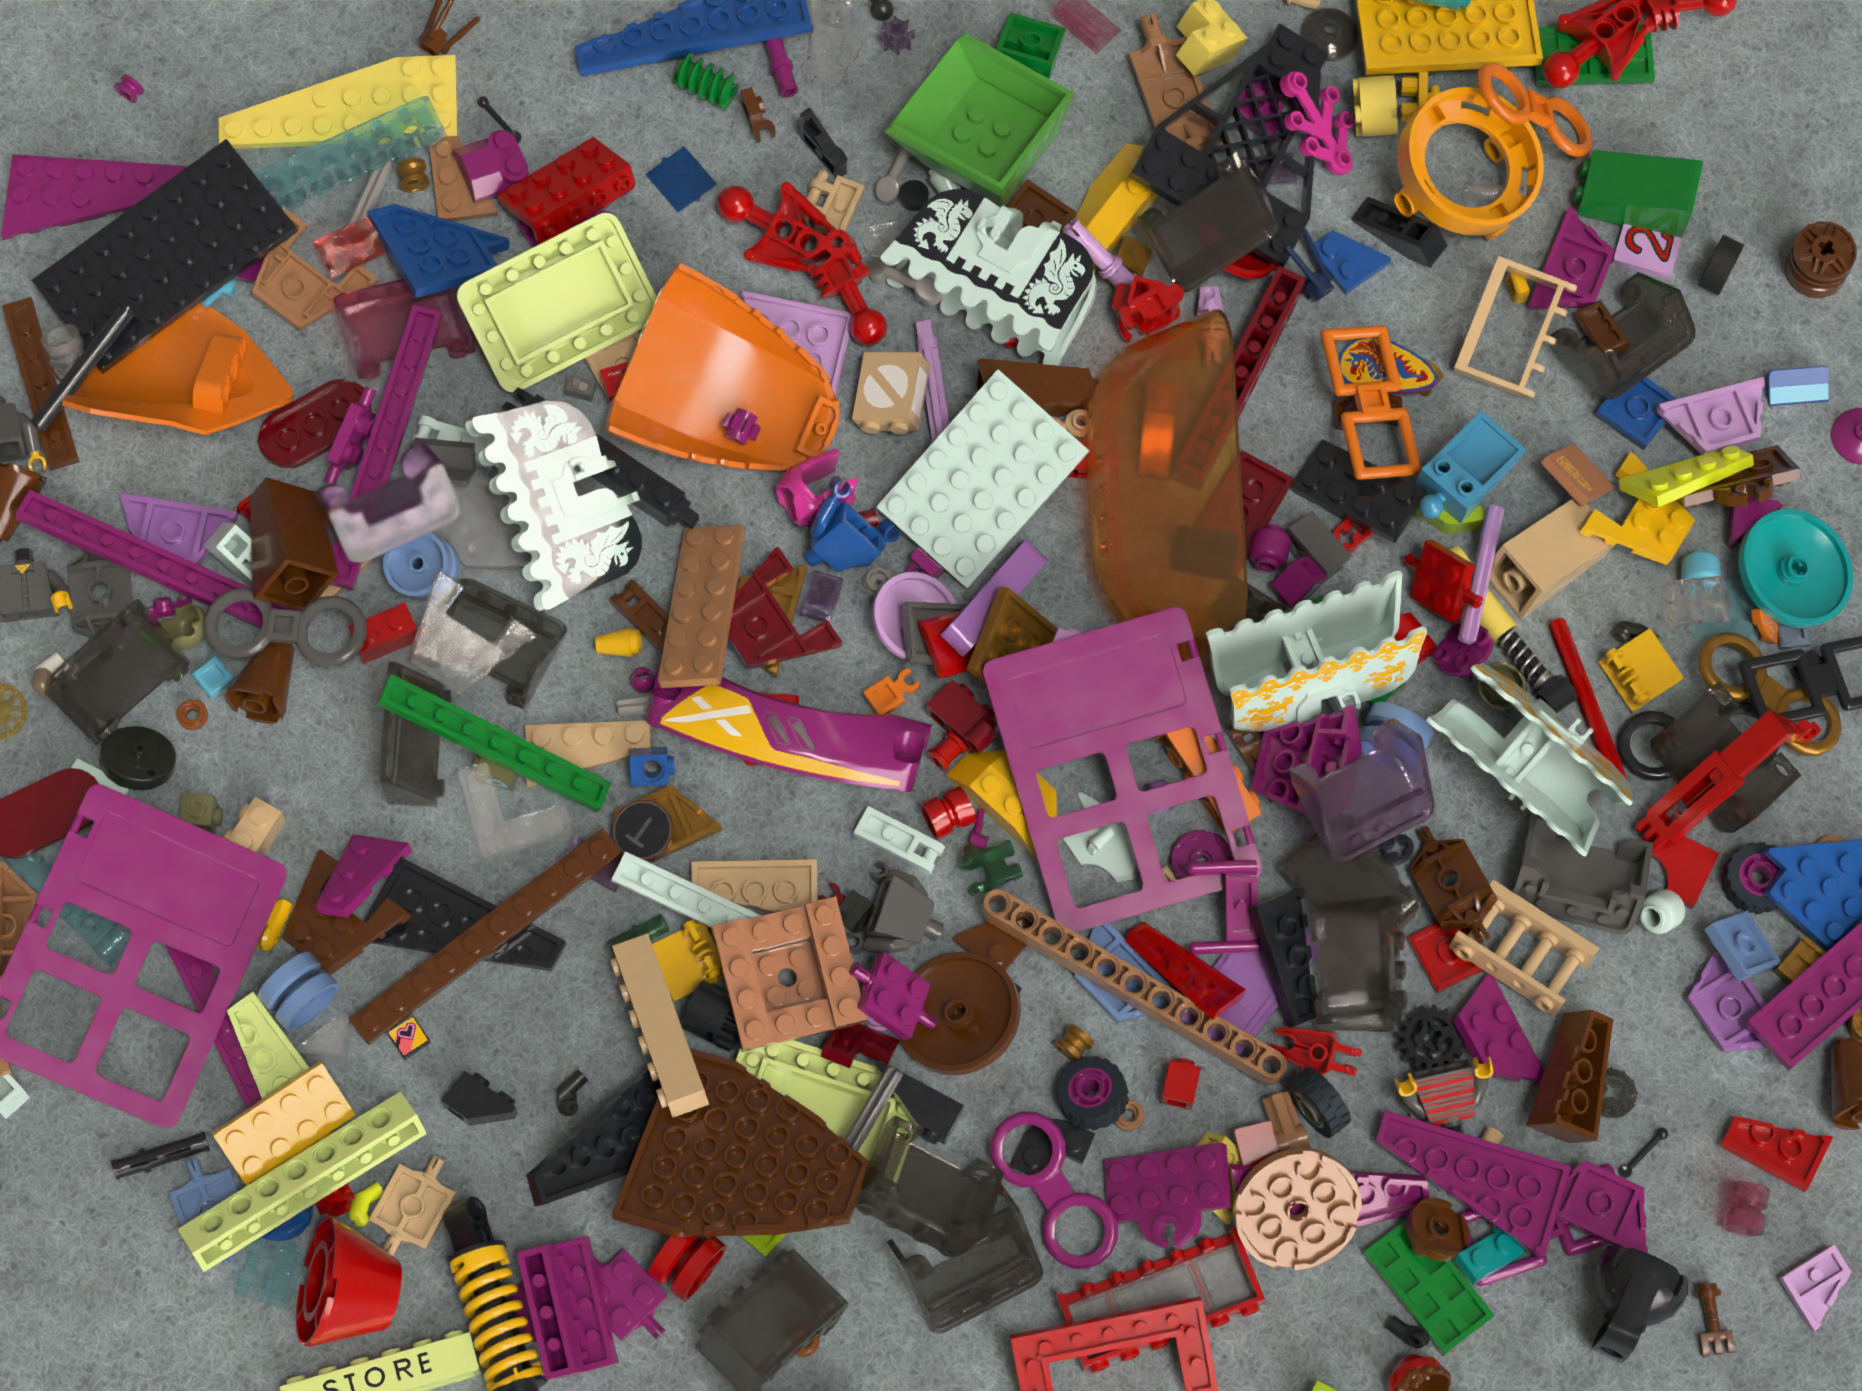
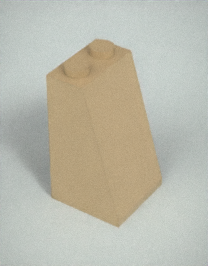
(1545, 558)

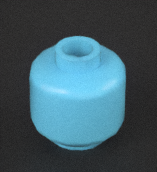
(1700, 565)

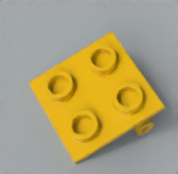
(1641, 670)
(688, 959)

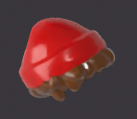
(1419, 1374)

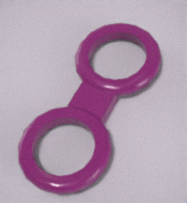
(1054, 1190)

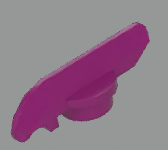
(165, 607)

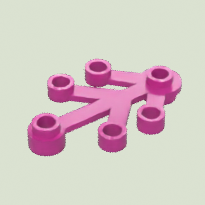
(1335, 155)

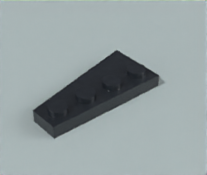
(1283, 940)

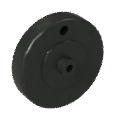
(137, 758)

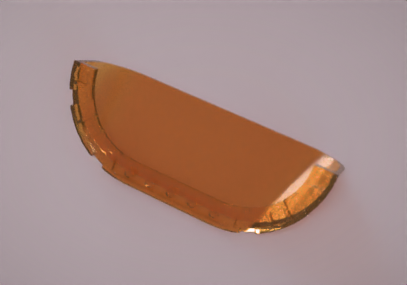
(1169, 480)

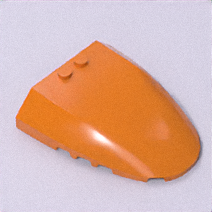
(707, 358)

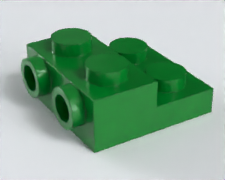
(1031, 43)

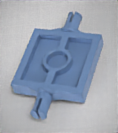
(202, 1194)

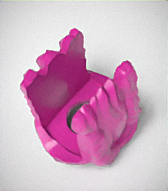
(798, 498)

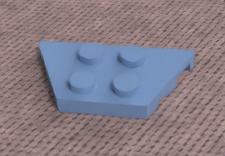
(1111, 940)

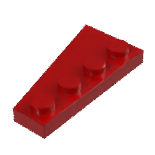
(1188, 973)

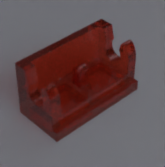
(349, 247)

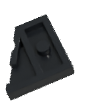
(821, 144)

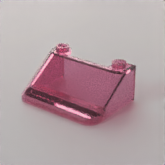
(377, 317)

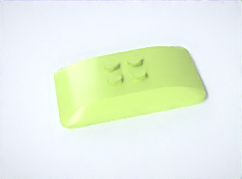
(557, 302)
(821, 1086)

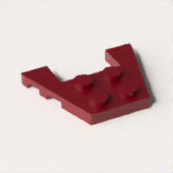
(762, 629)

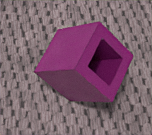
(1299, 581)

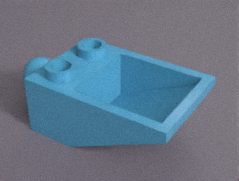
(1468, 469)

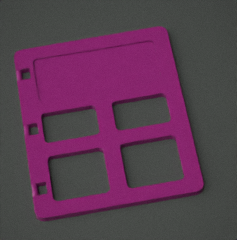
(1099, 698)
(166, 888)

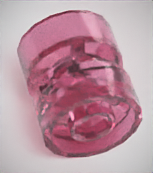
(1746, 1207)

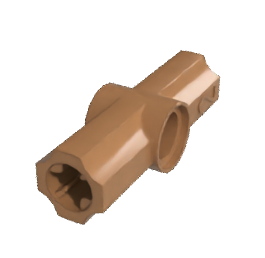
(1285, 1124)

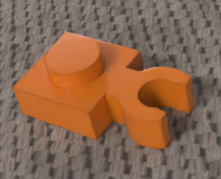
(888, 695)

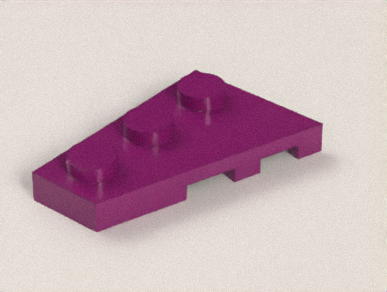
(357, 871)

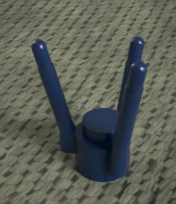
(1316, 284)

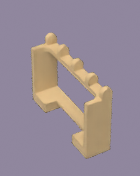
(1500, 267)

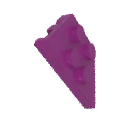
(1578, 259)
(1494, 1032)
(1605, 1206)

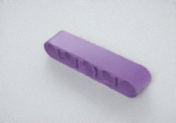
(1012, 573)

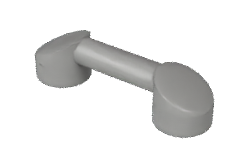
(888, 187)
(924, 287)

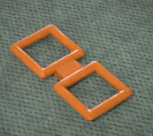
(1371, 402)

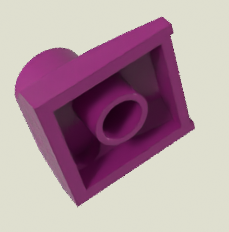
(491, 164)

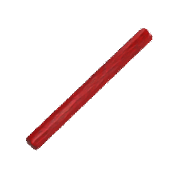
(1586, 696)

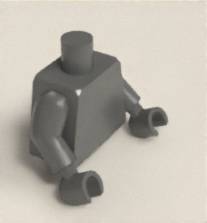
(898, 915)

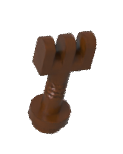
(1714, 1334)

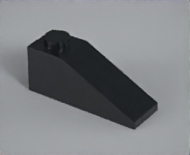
(1409, 236)
(926, 1107)

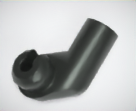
(1627, 629)

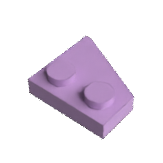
(1816, 1284)

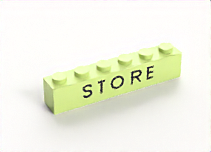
(415, 1369)

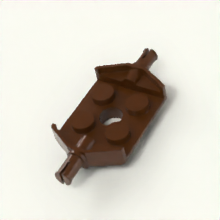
(1456, 905)

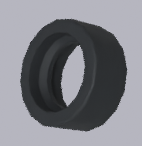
(1720, 265)

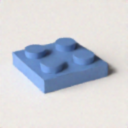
(1742, 946)

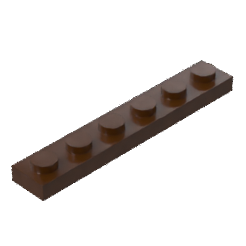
(39, 380)

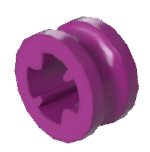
(129, 88)

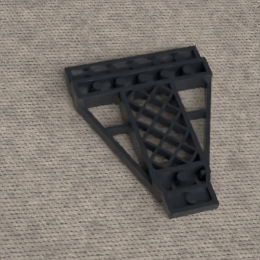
(1182, 171)

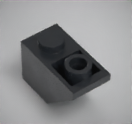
(476, 1103)

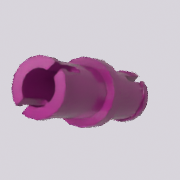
(781, 67)

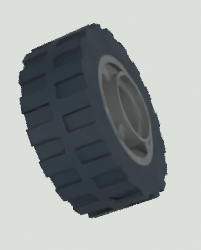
(1318, 1102)

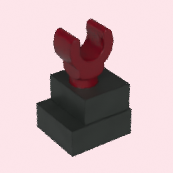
(853, 908)

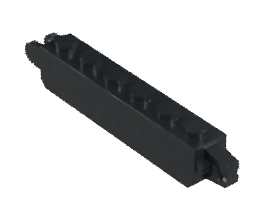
(657, 495)

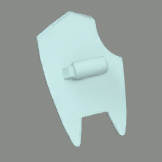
(1104, 847)

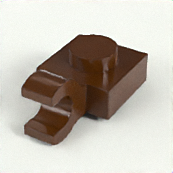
(754, 109)

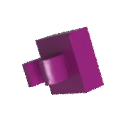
(926, 563)

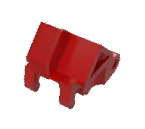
(1146, 306)

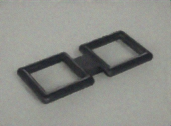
(1818, 680)

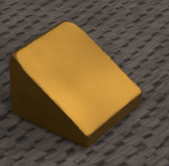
(1134, 255)

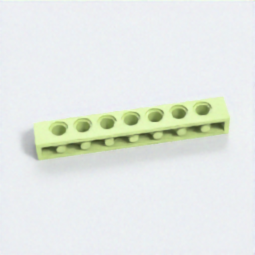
(302, 1181)

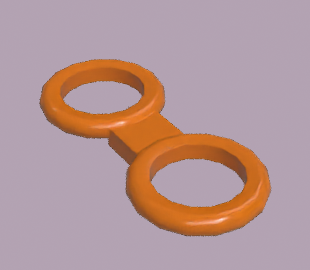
(1534, 108)

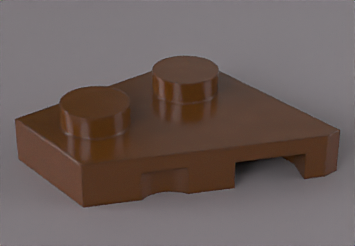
(993, 942)

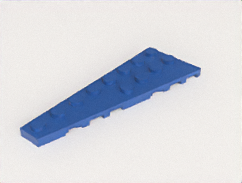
(694, 28)

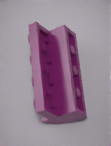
(567, 1308)

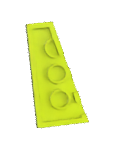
(1687, 476)

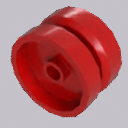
(687, 1263)

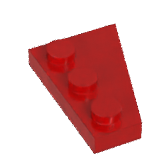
(1779, 1151)

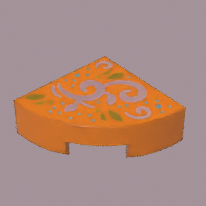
(1766, 626)

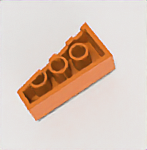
(1186, 754)

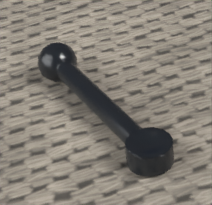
(483, 102)
(1626, 1170)

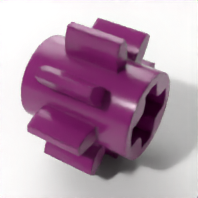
(741, 426)

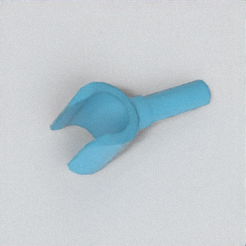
(228, 290)

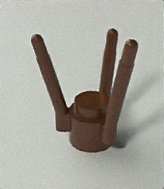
(434, 38)

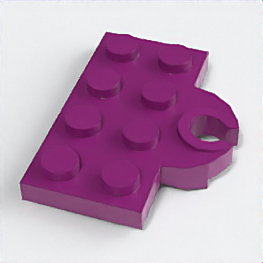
(1168, 1189)

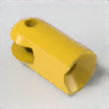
(274, 925)

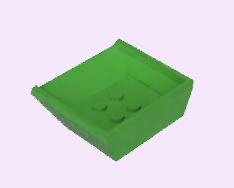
(981, 119)

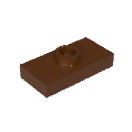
(1601, 328)

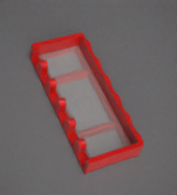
(1213, 1269)

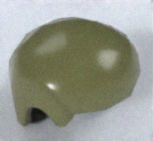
(186, 626)
(1490, 695)

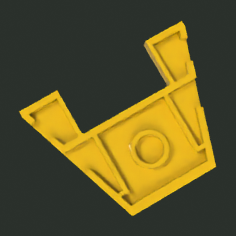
(1647, 528)

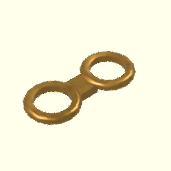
(1774, 694)

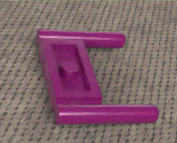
(1239, 895)

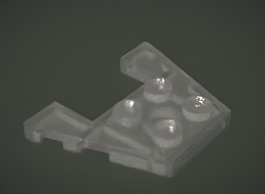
(453, 650)

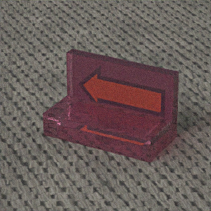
(1085, 23)

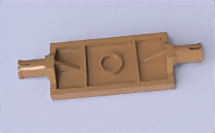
(1169, 85)

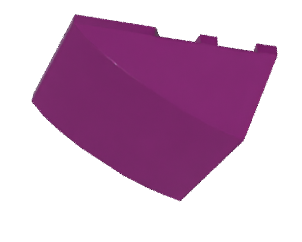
(1321, 743)

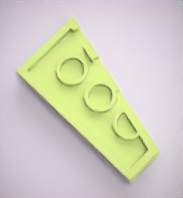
(265, 1046)

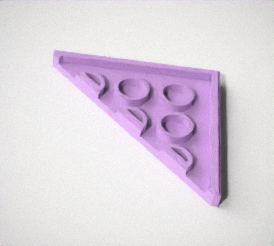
(817, 329)

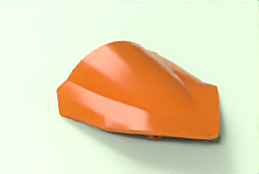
(189, 376)

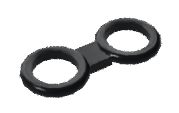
(1662, 719)

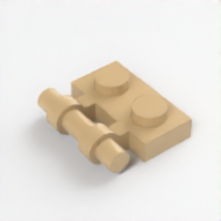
(841, 200)

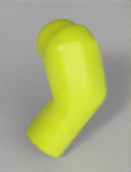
(360, 1205)

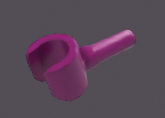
(976, 838)

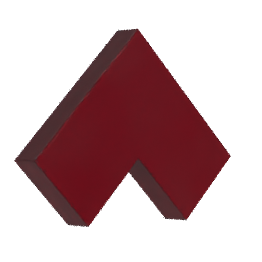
(849, 1041)

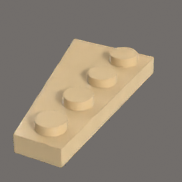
(590, 743)
(760, 883)

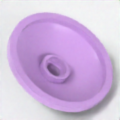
(888, 601)

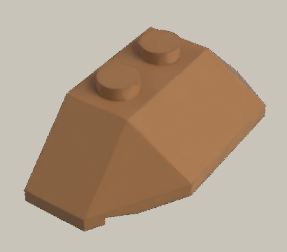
(15, 908)

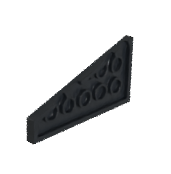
(445, 911)
(599, 1148)

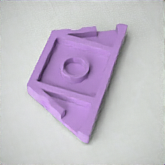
(1718, 416)

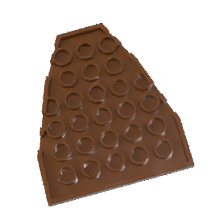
(739, 1163)

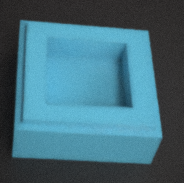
(213, 677)

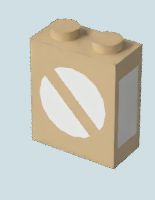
(891, 392)

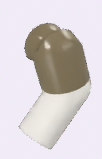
(43, 672)

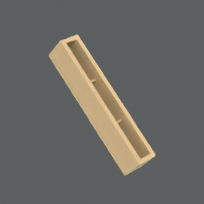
(660, 1026)

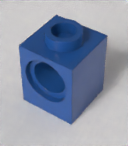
(641, 776)

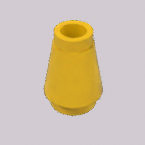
(620, 643)

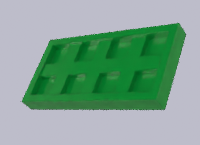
(1593, 71)
(1429, 1290)

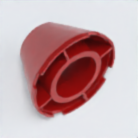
(348, 1286)

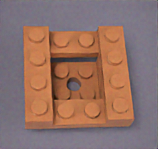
(824, 991)

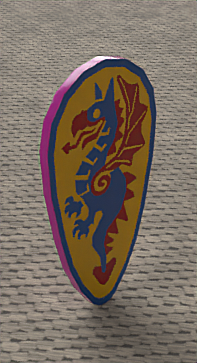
(1363, 362)

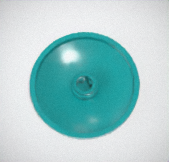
(1795, 568)

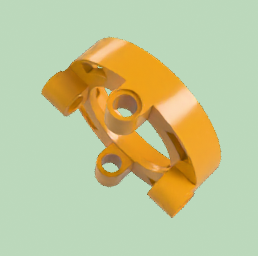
(1507, 142)

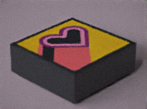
(408, 1037)

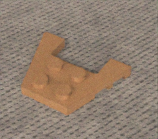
(299, 290)

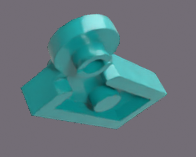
(1489, 1255)

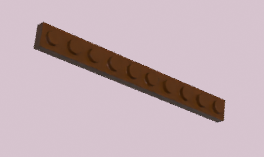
(485, 936)

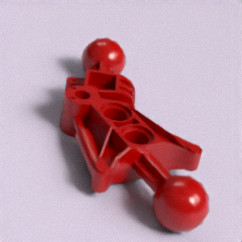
(1622, 41)
(835, 275)

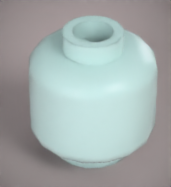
(1662, 911)

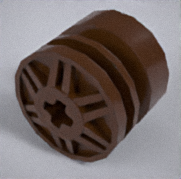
(1818, 274)

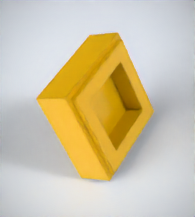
(1518, 288)

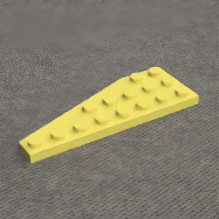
(346, 102)

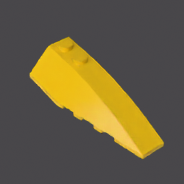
(1115, 200)

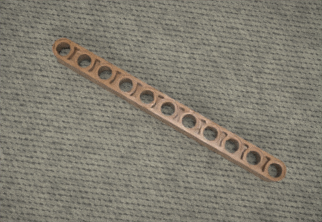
(1124, 973)

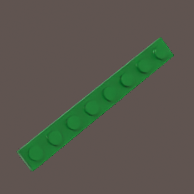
(493, 743)

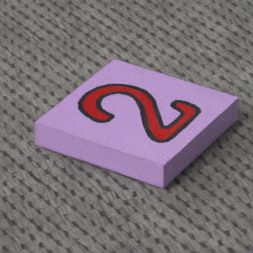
(1647, 251)

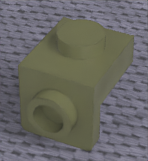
(201, 811)

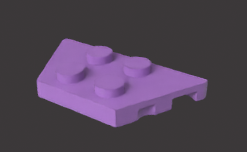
(174, 525)
(1726, 1006)

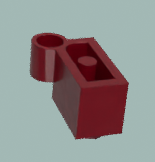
(960, 713)

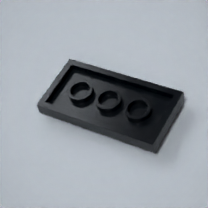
(1374, 504)

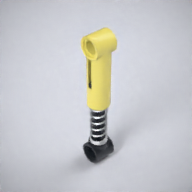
(1552, 689)

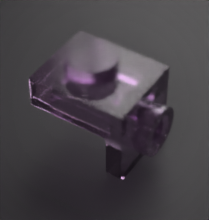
(822, 596)

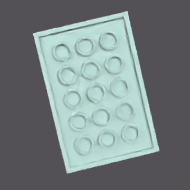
(983, 478)

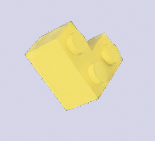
(1210, 36)

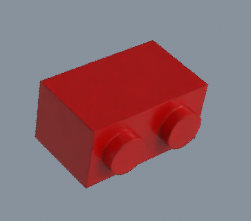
(387, 633)

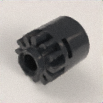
(711, 1016)

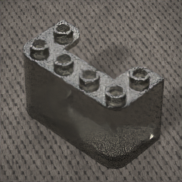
(770, 1321)

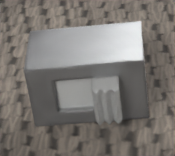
(580, 388)

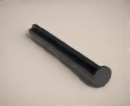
(83, 366)

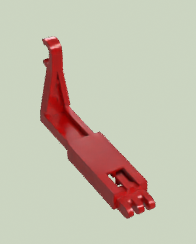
(1720, 777)

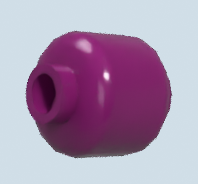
(1270, 548)

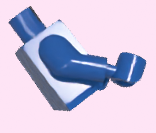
(843, 535)

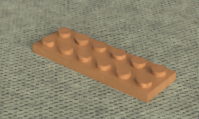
(702, 606)

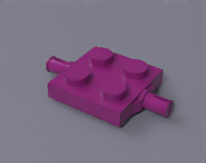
(354, 429)
(893, 996)
(629, 1296)

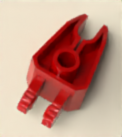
(1316, 1049)

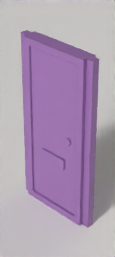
(1260, 997)

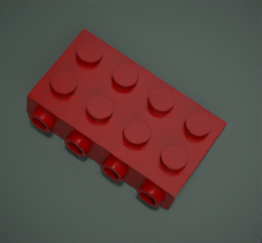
(569, 189)

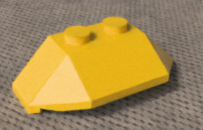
(992, 788)

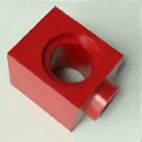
(1180, 1083)

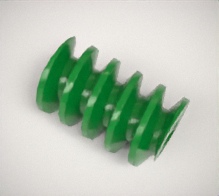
(705, 82)

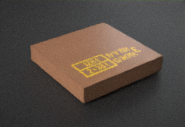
(1577, 474)

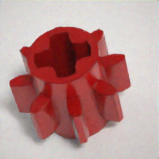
(337, 1202)

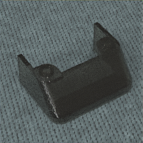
(976, 1279)

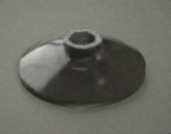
(1337, 44)

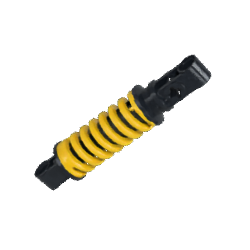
(491, 1315)

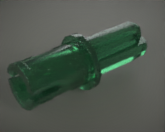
(654, 928)

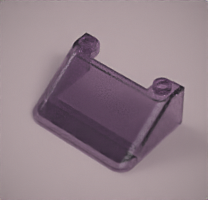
(1369, 796)

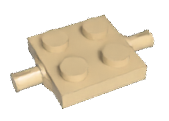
(412, 1206)

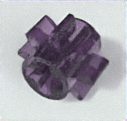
(896, 42)

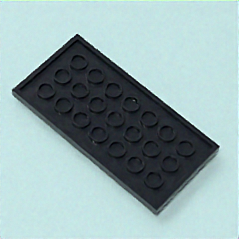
(167, 252)

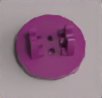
(1457, 657)

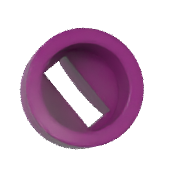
(644, 683)

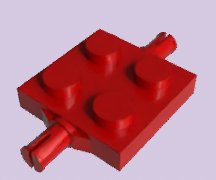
(1442, 580)

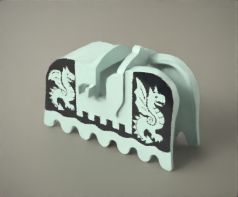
(1013, 277)
(570, 538)

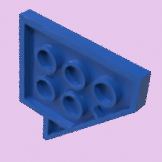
(433, 250)
(1819, 887)

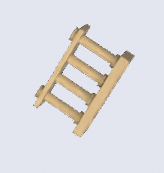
(1550, 934)

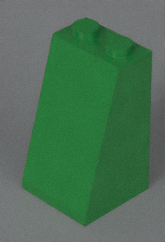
(1639, 190)

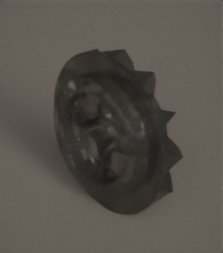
(1627, 1096)

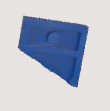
(1349, 260)

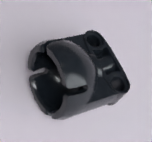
(1636, 1294)

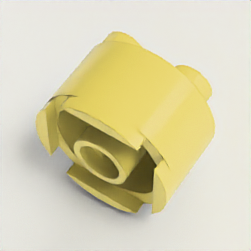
(1375, 106)

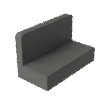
(456, 457)

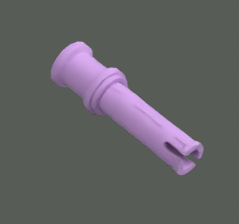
(1109, 265)

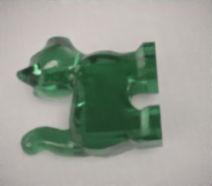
(995, 869)

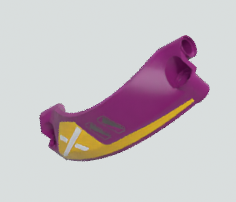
(793, 737)

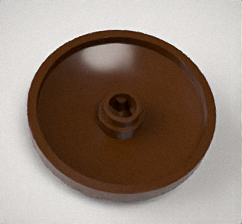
(974, 1014)

